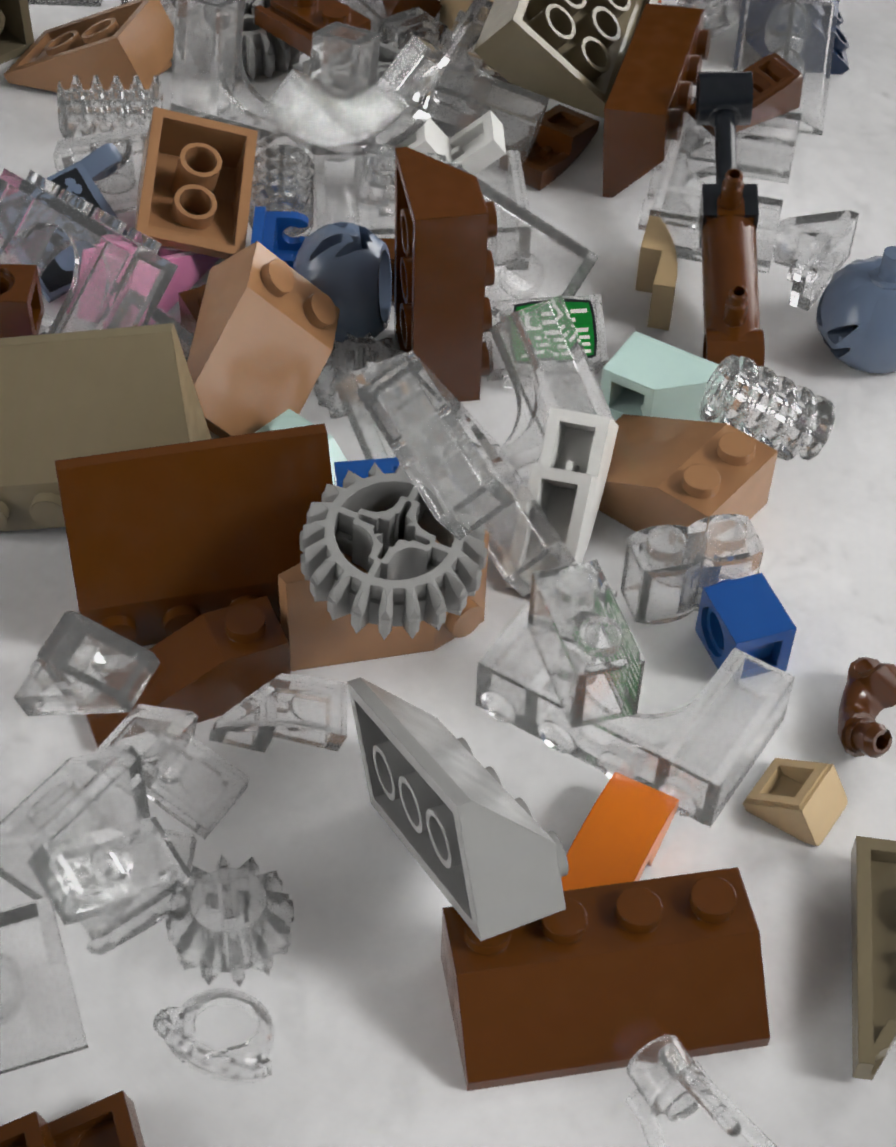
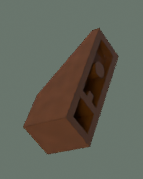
(211, 664)

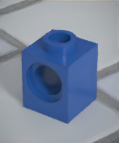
(745, 617)

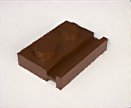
(298, 19)

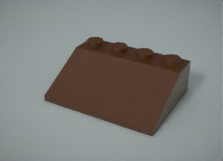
(188, 525)

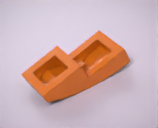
(619, 834)

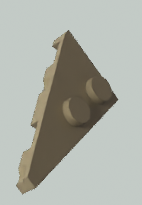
(873, 953)

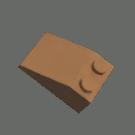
(117, 41)
(196, 183)
(258, 341)
(684, 472)
(323, 642)

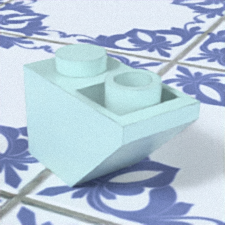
(655, 380)

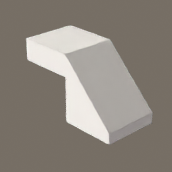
(472, 147)

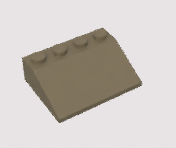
(561, 46)
(82, 399)

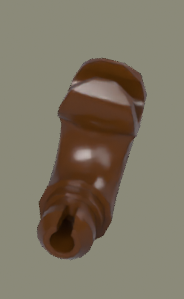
(866, 693)

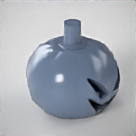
(354, 272)
(865, 297)

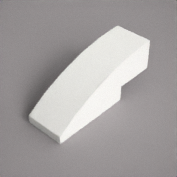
(573, 474)

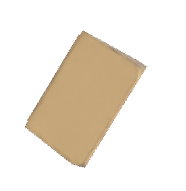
(799, 798)

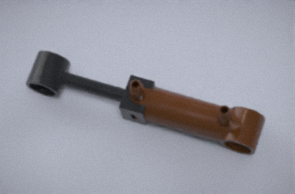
(728, 225)

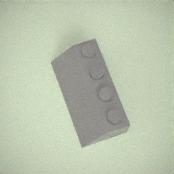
(456, 816)

